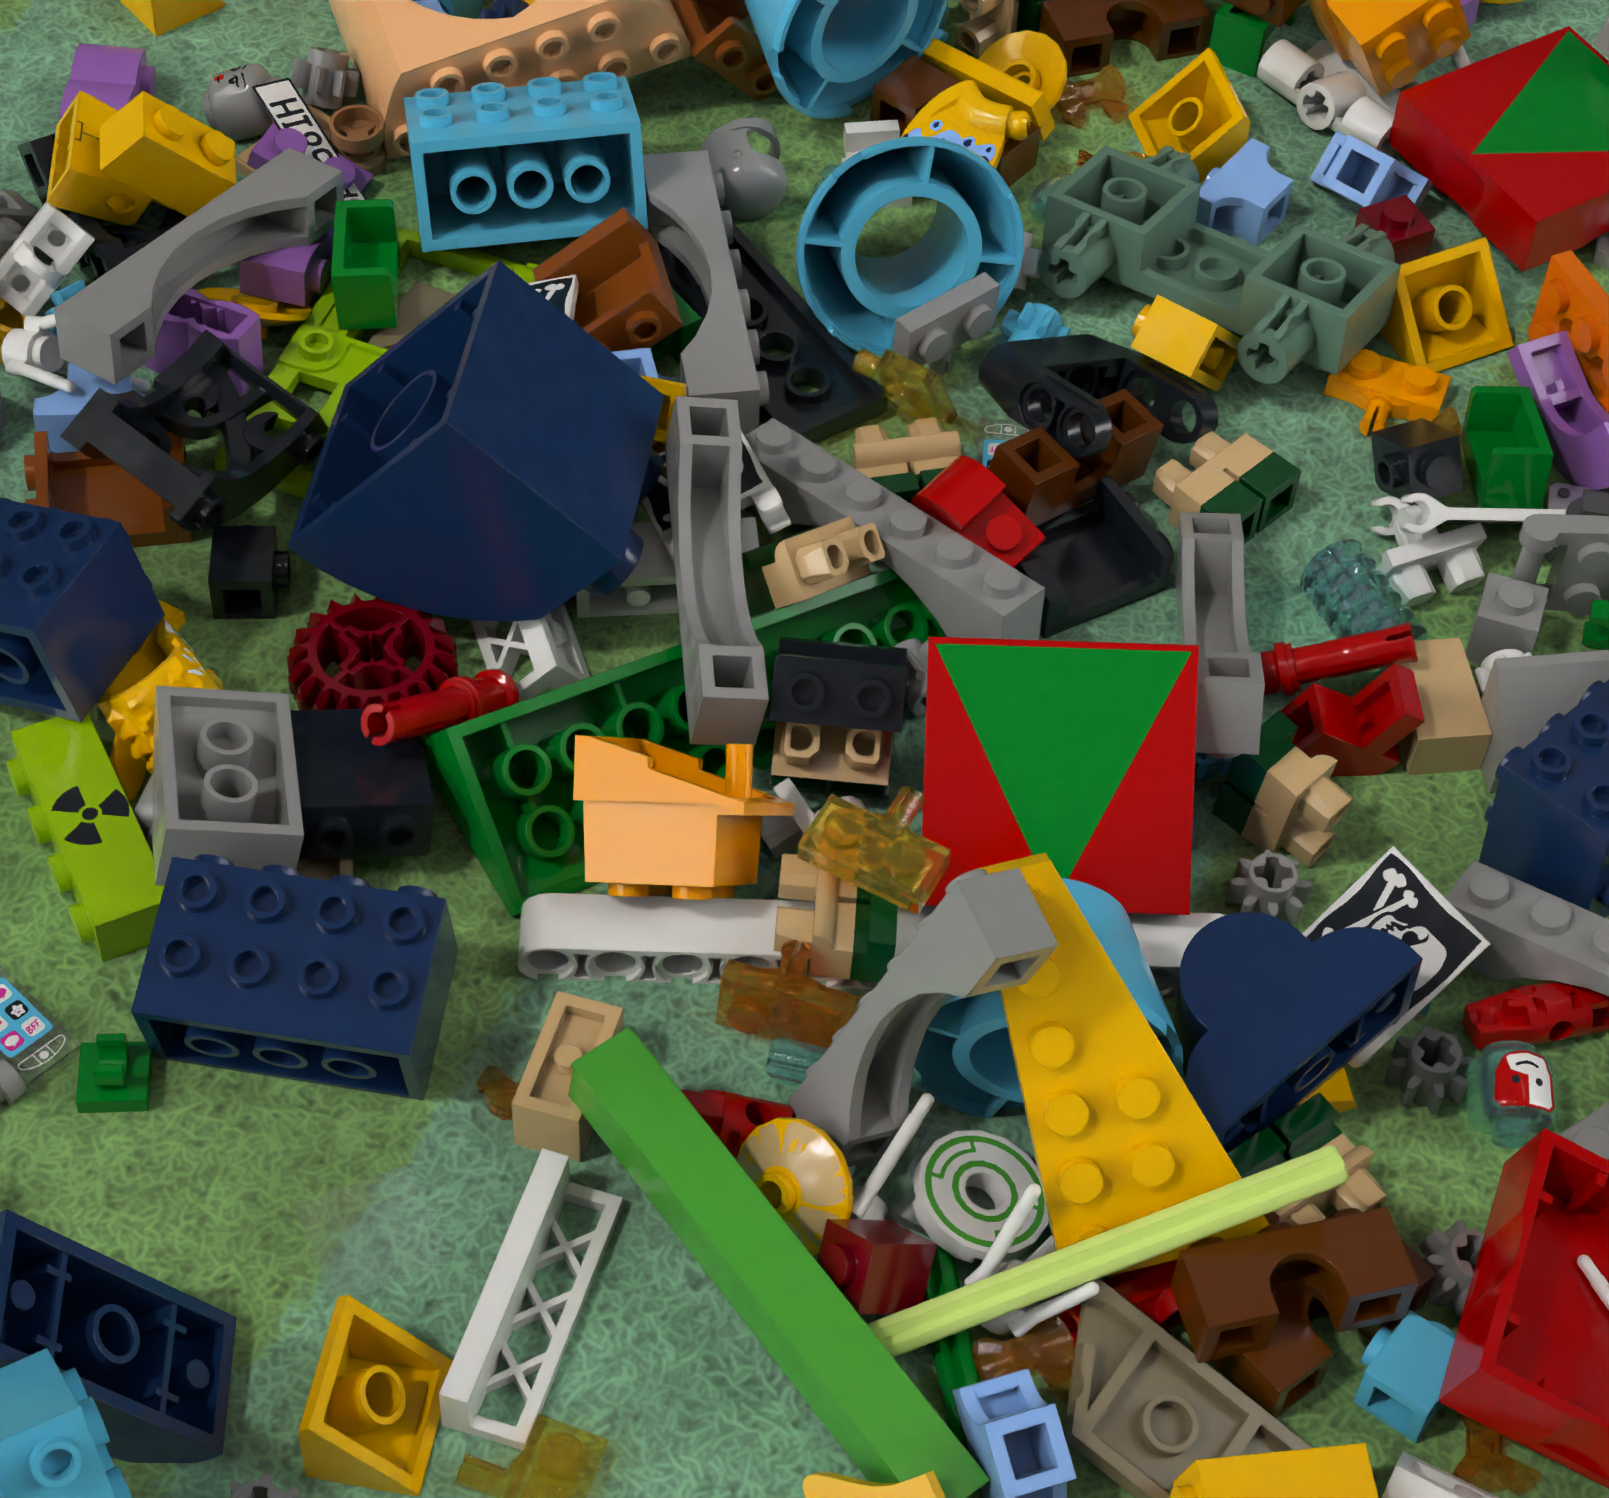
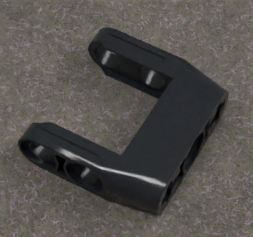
(1071, 377)

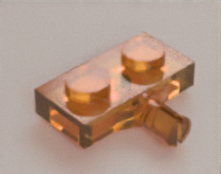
(783, 1000)

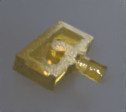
(910, 386)
(877, 849)
(554, 1464)

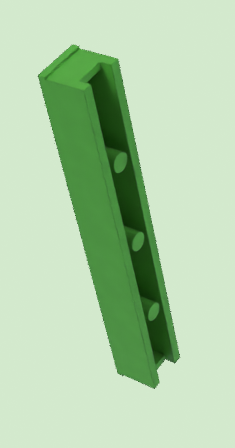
(766, 1271)

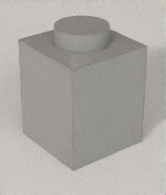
(1506, 617)

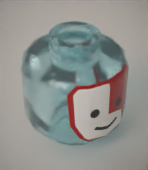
(1511, 1093)

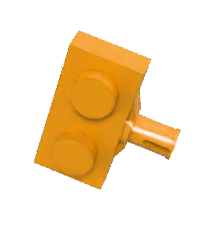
(1388, 389)

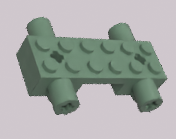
(1138, 228)

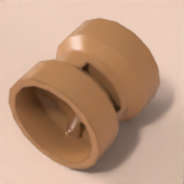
(359, 136)

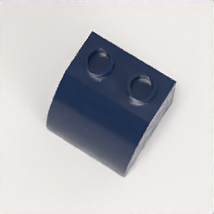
(485, 463)

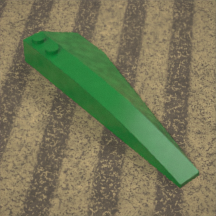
(514, 768)

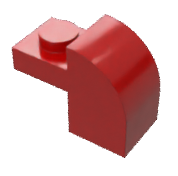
(975, 506)
(1358, 728)

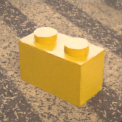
(166, 154)
(1185, 342)

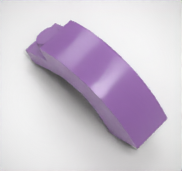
(1567, 408)

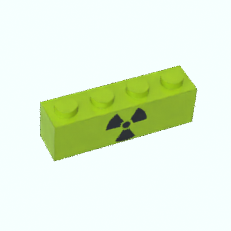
(92, 831)

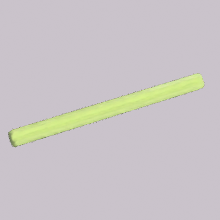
(1111, 1251)

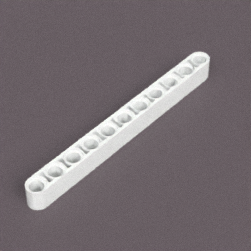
(696, 938)

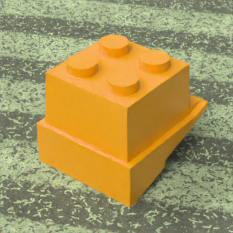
(1391, 37)
(665, 822)

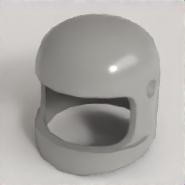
(751, 179)

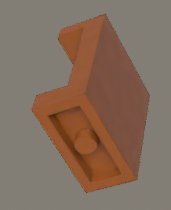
(726, 44)
(622, 284)
(103, 490)

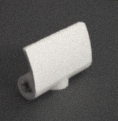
(1330, 92)

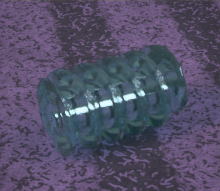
(1353, 593)

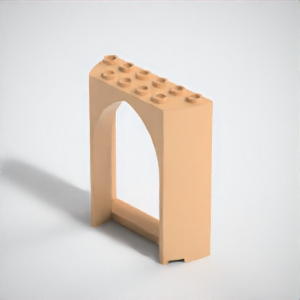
(414, 48)

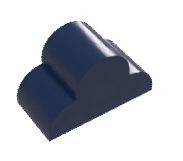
(1278, 1015)
(139, 1346)

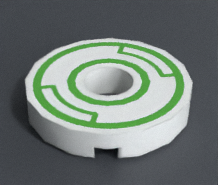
(980, 1162)

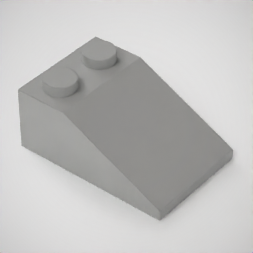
(224, 778)

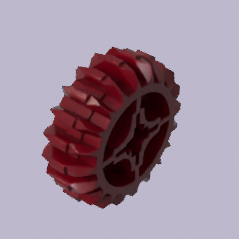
(372, 649)

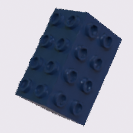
(68, 608)
(1554, 807)
(297, 976)

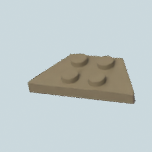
(1149, 1407)

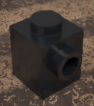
(1417, 459)
(246, 572)

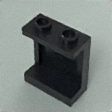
(1097, 559)
(839, 684)
(359, 794)

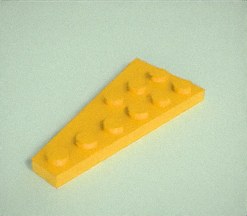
(1099, 1091)

